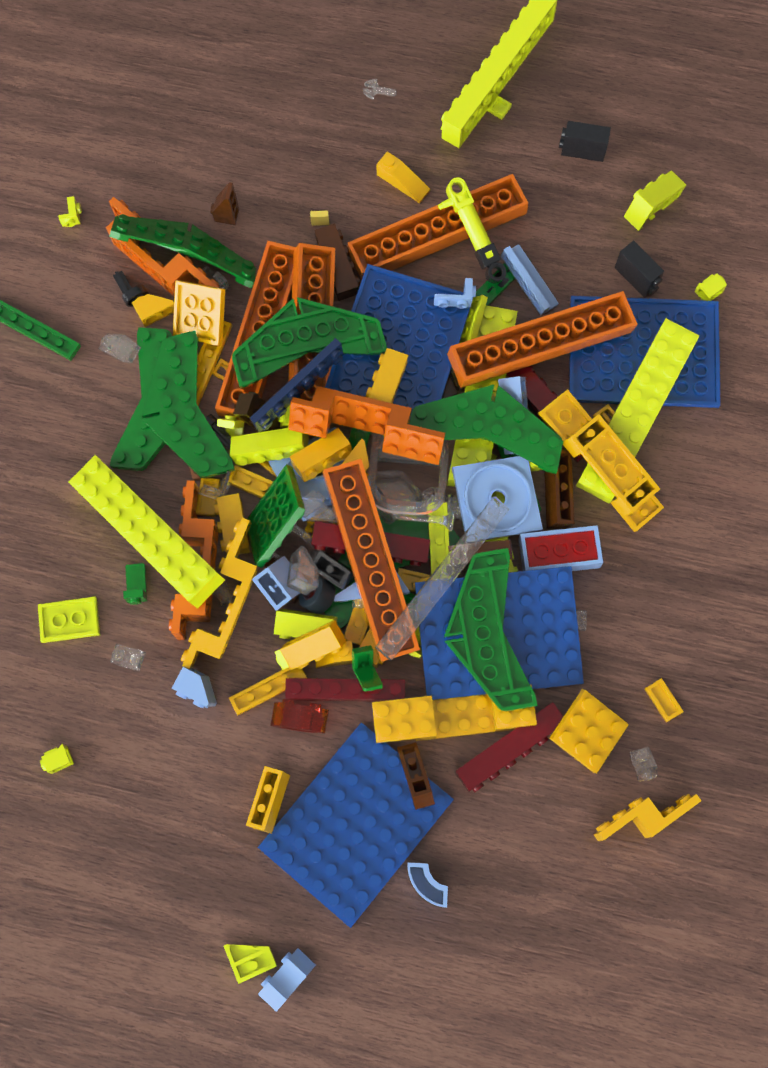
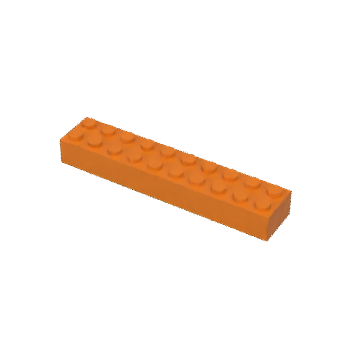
(436, 228)
(314, 282)
(268, 296)
(541, 339)
(367, 550)

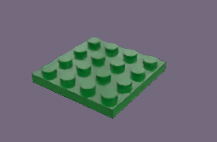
(275, 516)

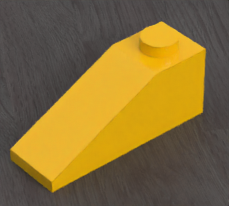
(401, 177)

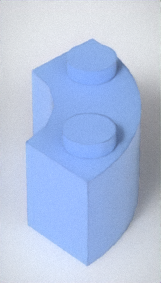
(426, 885)
(286, 979)

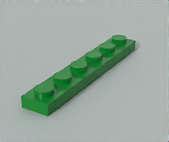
(38, 331)

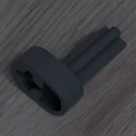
(129, 293)
(223, 436)

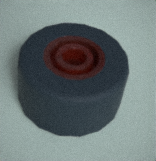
(319, 599)

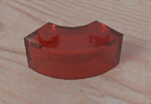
(299, 717)

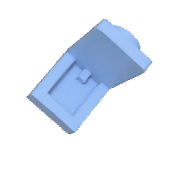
(460, 301)

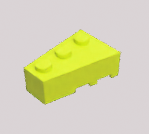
(654, 197)

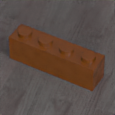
(345, 282)
(560, 495)

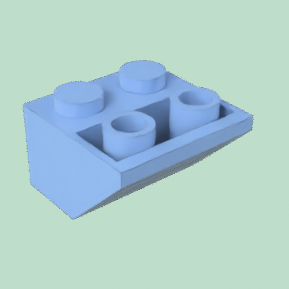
(273, 583)
(195, 686)

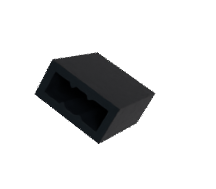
(584, 141)
(639, 269)

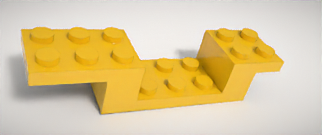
(607, 457)
(237, 569)
(444, 718)

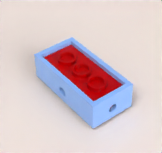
(561, 548)

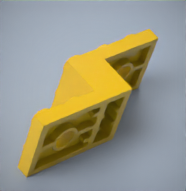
(646, 816)

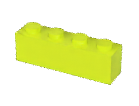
(266, 446)

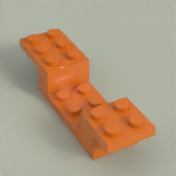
(177, 269)
(368, 415)
(198, 533)

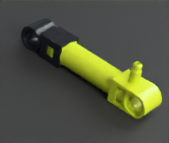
(485, 250)

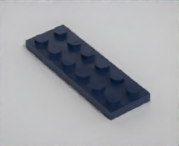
(297, 385)

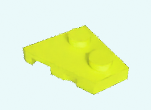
(249, 960)

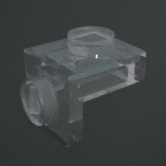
(127, 657)
(644, 764)

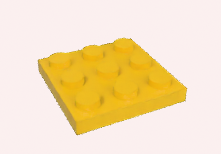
(199, 309)
(589, 731)

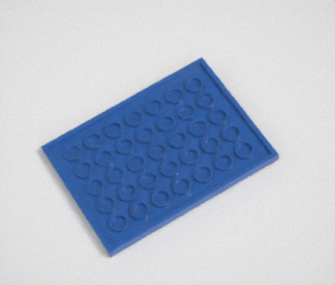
(410, 327)
(607, 368)
(536, 622)
(352, 826)

